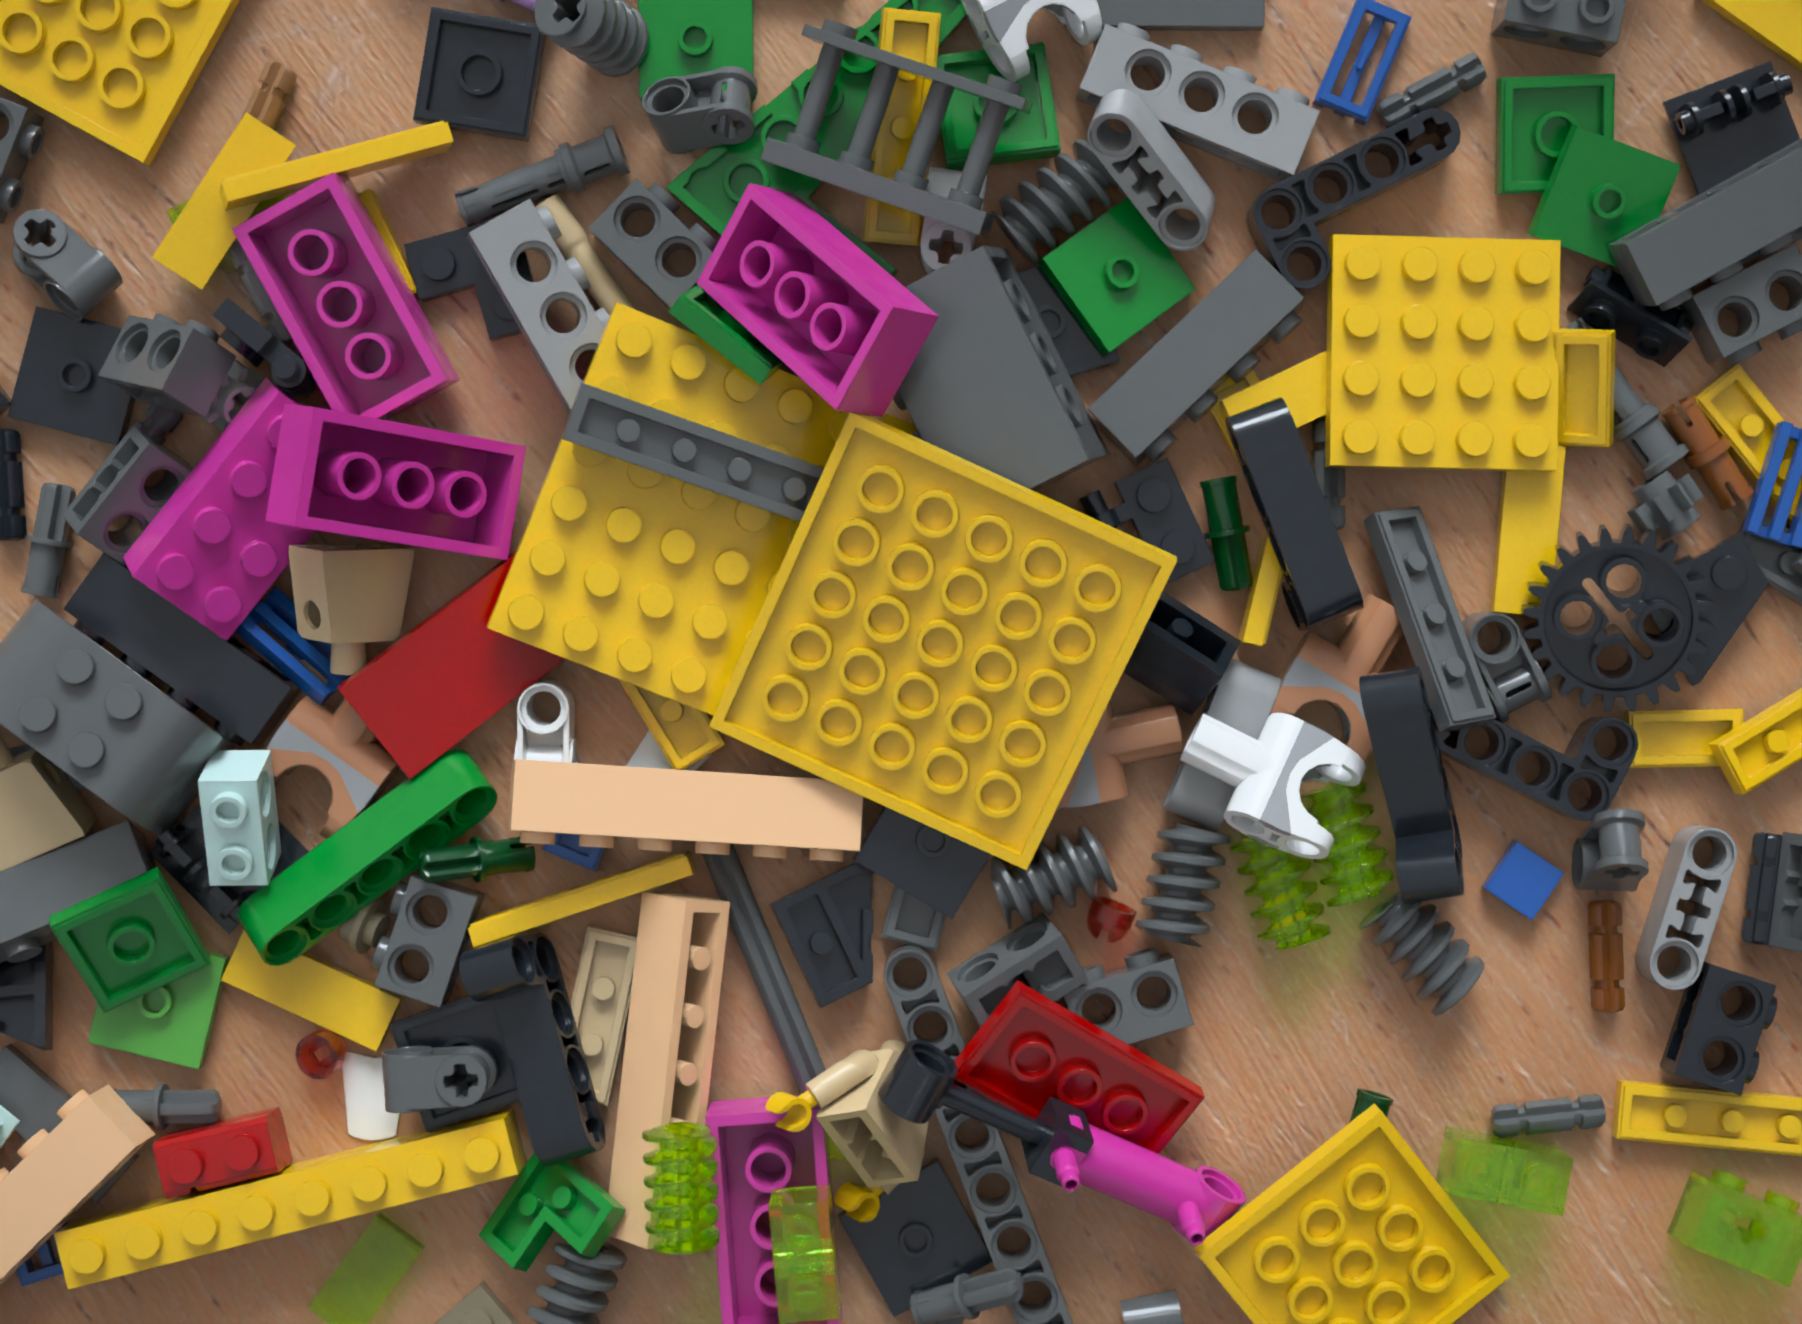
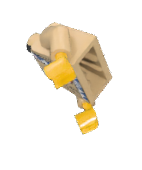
(868, 1134)

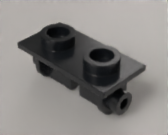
(1646, 329)

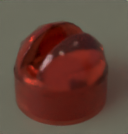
(1110, 916)
(309, 1062)

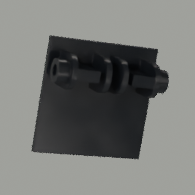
(1732, 124)
(184, 856)

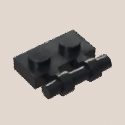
(259, 344)
(1158, 514)

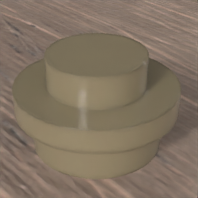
(366, 927)

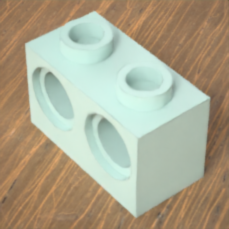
(239, 817)

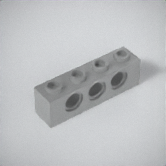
(1217, 131)
(498, 247)

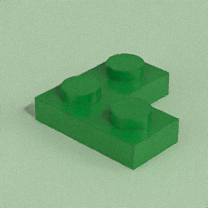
(551, 1200)

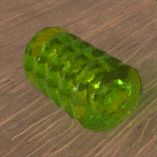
(1350, 854)
(1282, 895)
(684, 1187)

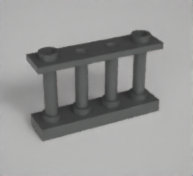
(908, 185)

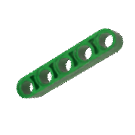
(366, 857)

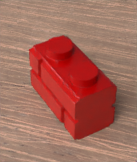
(222, 1152)

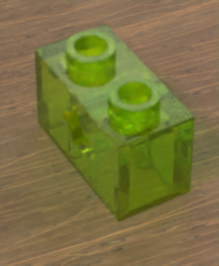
(1504, 1171)
(1707, 1218)
(804, 1254)

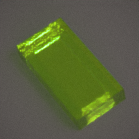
(367, 1274)

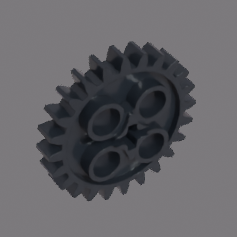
(1658, 586)

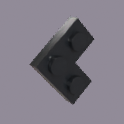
(450, 265)

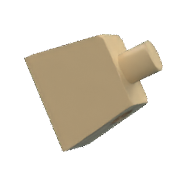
(350, 596)
(36, 807)

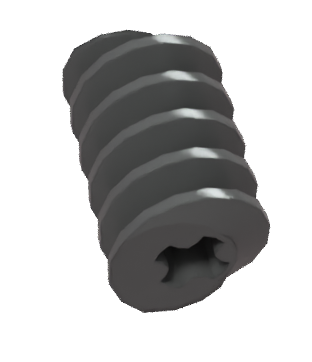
(598, 32)
(1055, 201)
(1052, 875)
(1182, 883)
(1426, 948)
(578, 1286)

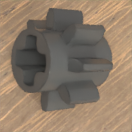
(1665, 504)

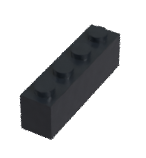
(1180, 654)
(200, 666)

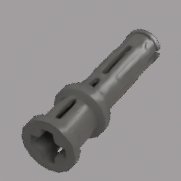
(568, 169)
(1639, 425)

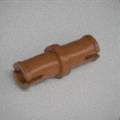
(1707, 452)

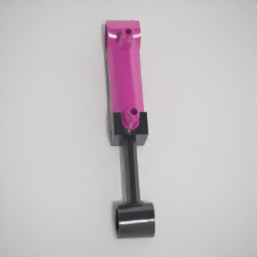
(1068, 1148)

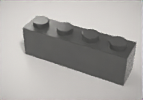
(1714, 231)
(1196, 358)
(61, 880)

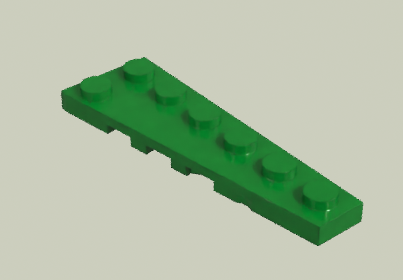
(720, 176)

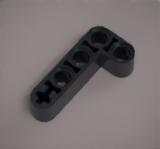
(1355, 187)
(1294, 515)
(1556, 769)
(1414, 785)
(540, 1042)

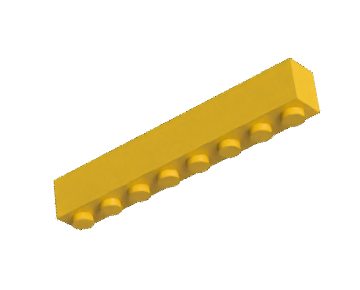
(291, 1200)

